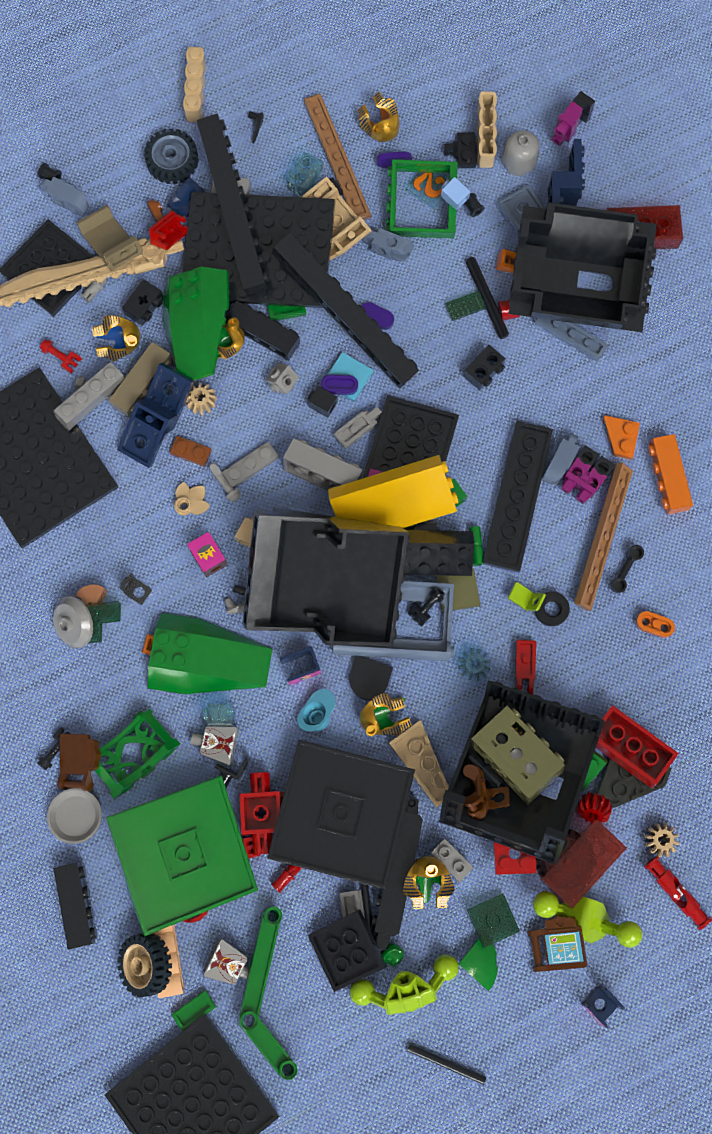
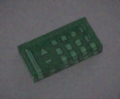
(465, 306)

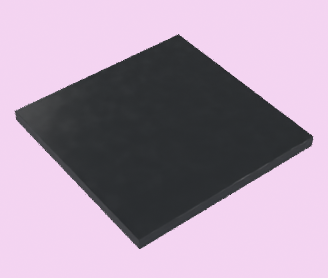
(341, 814)

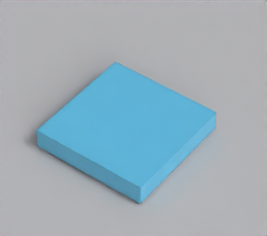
(349, 366)

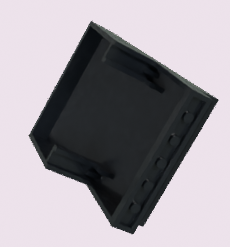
(325, 577)

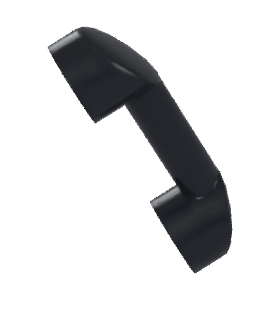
(633, 554)

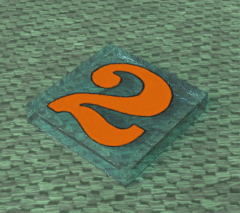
(427, 187)

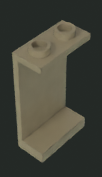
(109, 238)

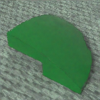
(481, 964)

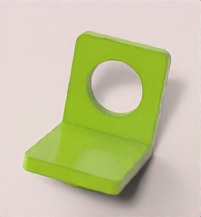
(525, 598)

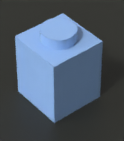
(455, 193)

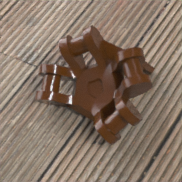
(480, 800)

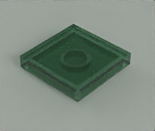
(493, 920)

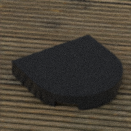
(369, 678)

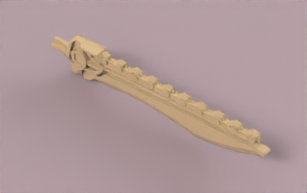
(67, 276)

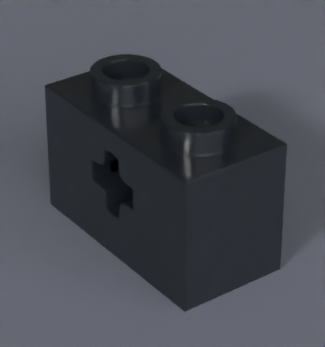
(151, 299)

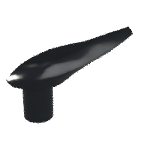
(258, 117)

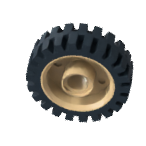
(144, 965)

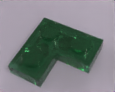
(103, 613)

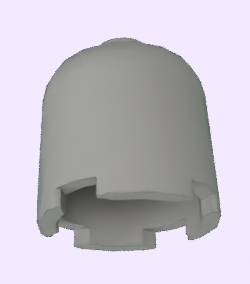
(521, 152)

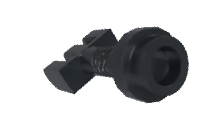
(437, 595)
(45, 762)

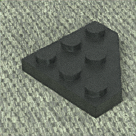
(624, 787)

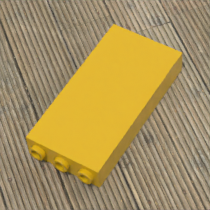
(398, 495)

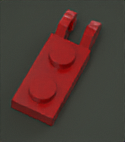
(525, 664)

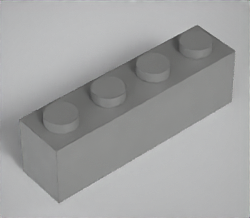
(89, 396)

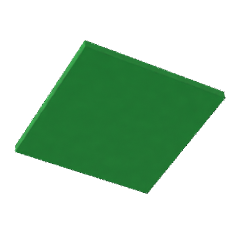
(181, 854)

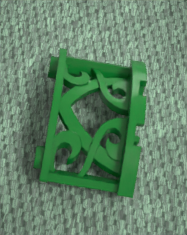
(161, 752)

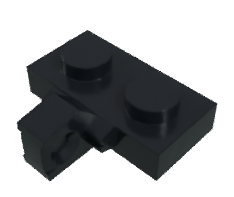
(463, 149)

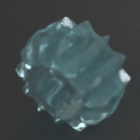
(480, 662)

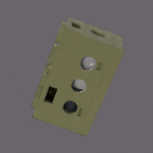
(518, 754)

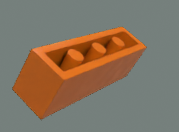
(670, 474)

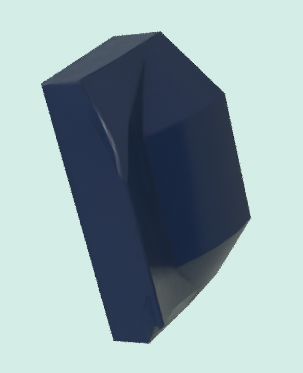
(181, 201)

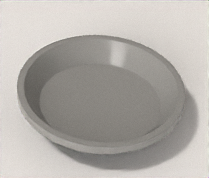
(73, 622)
(74, 816)

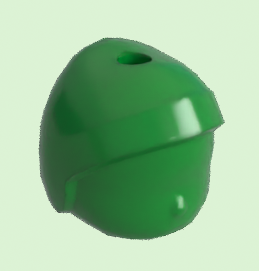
(393, 954)

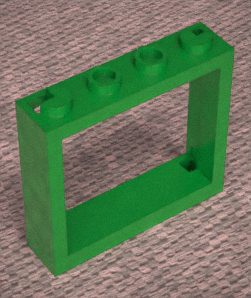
(425, 167)

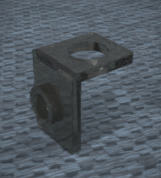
(128, 586)

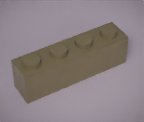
(139, 379)

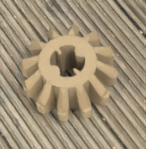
(207, 400)
(663, 848)

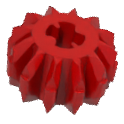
(594, 807)

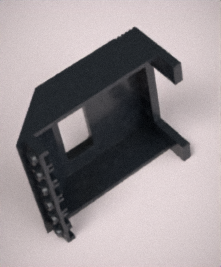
(544, 823)

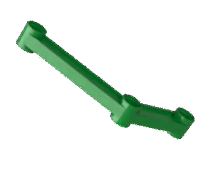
(254, 994)

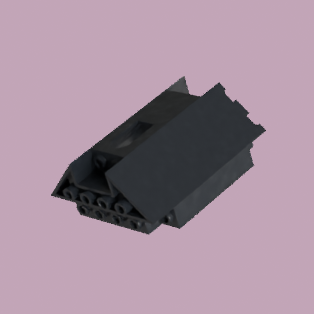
(573, 239)

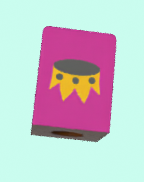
(207, 554)

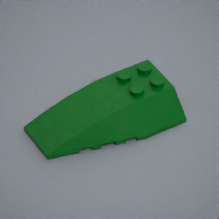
(194, 318)
(204, 658)

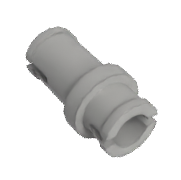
(92, 290)

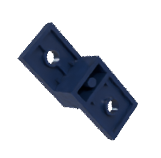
(567, 186)
(155, 415)

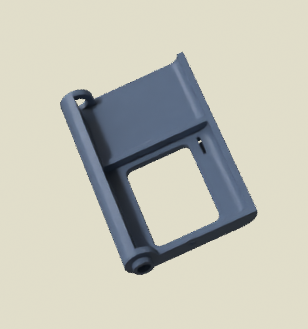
(410, 648)

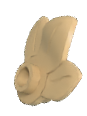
(192, 497)

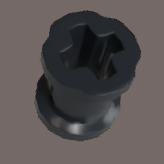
(48, 173)
(474, 206)

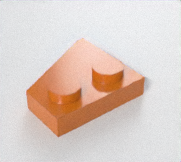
(622, 436)

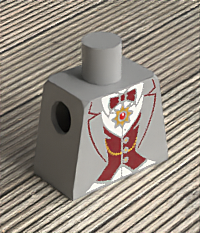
(217, 743)
(226, 963)

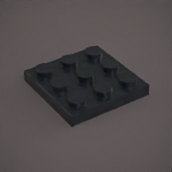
(347, 950)

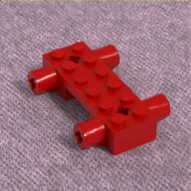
(251, 803)

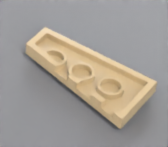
(416, 753)

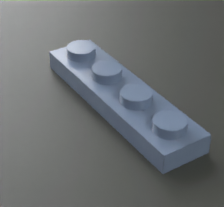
(575, 337)

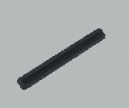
(488, 299)

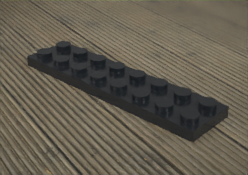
(517, 496)

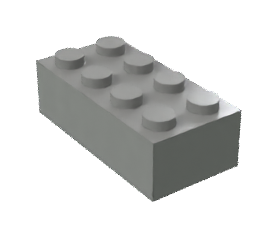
(318, 466)

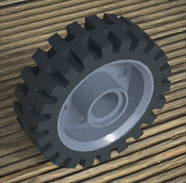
(168, 144)

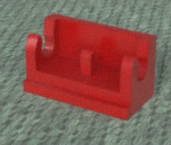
(168, 231)

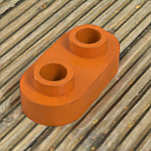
(654, 624)

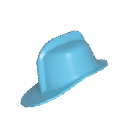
(317, 711)

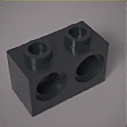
(481, 365)

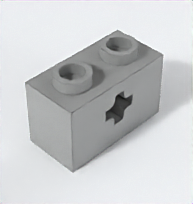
(452, 859)

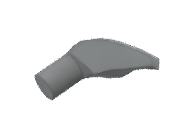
(233, 609)

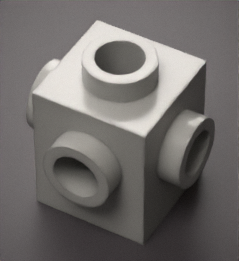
(282, 378)

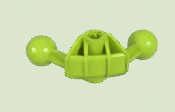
(591, 917)
(407, 989)

